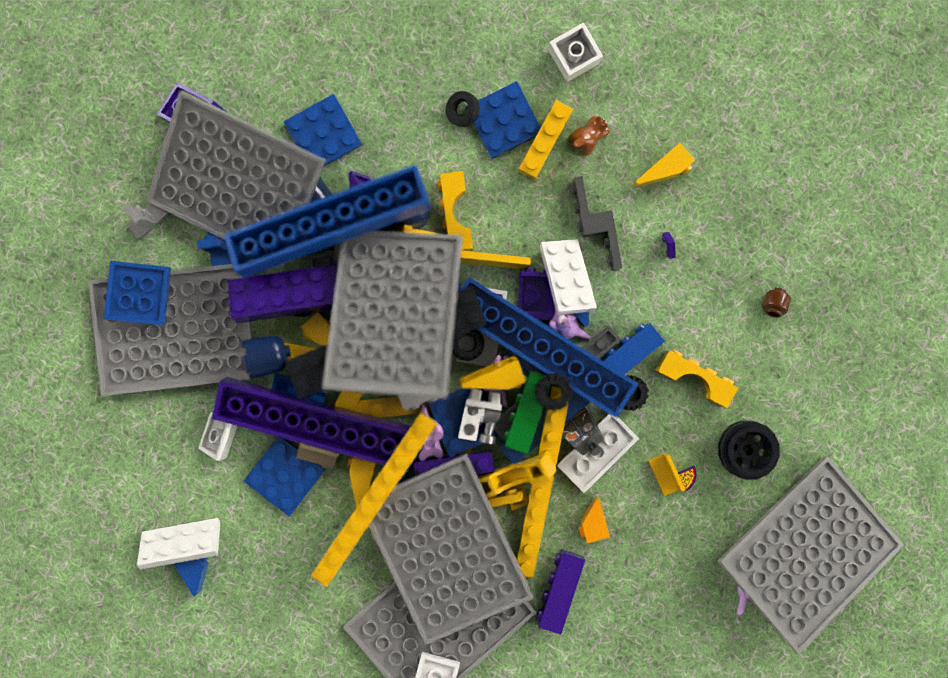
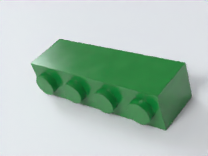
(526, 416)

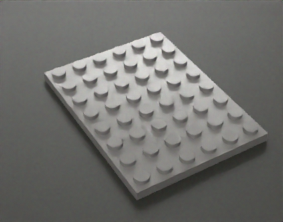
(228, 171)
(394, 314)
(192, 348)
(448, 550)
(810, 554)
(395, 645)

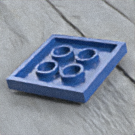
(505, 120)
(324, 130)
(137, 293)
(449, 415)
(283, 477)

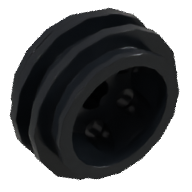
(731, 438)

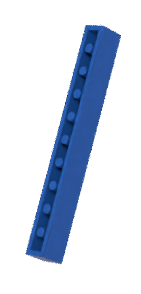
(623, 359)

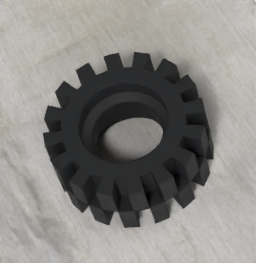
(472, 354)
(641, 395)
(544, 400)

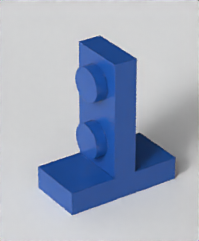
(217, 248)

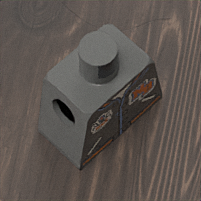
(583, 433)

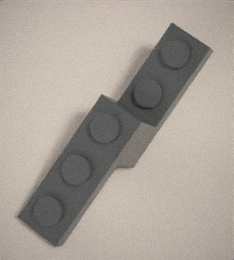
(596, 224)

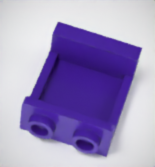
(544, 308)

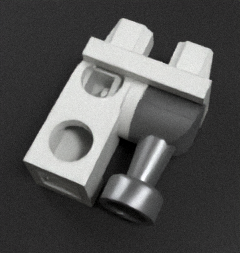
(483, 412)

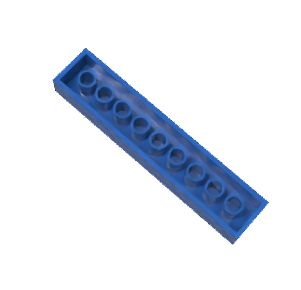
(328, 221)
(552, 352)

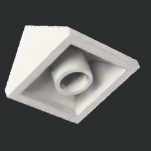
(217, 438)

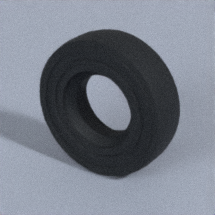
(472, 113)

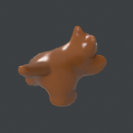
(587, 136)

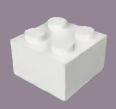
(575, 52)

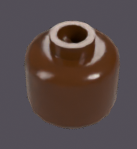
(776, 302)

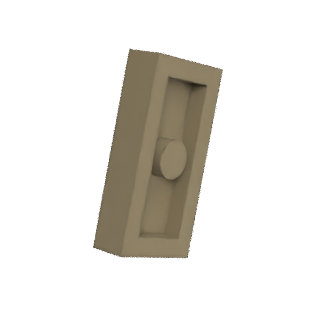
(317, 455)

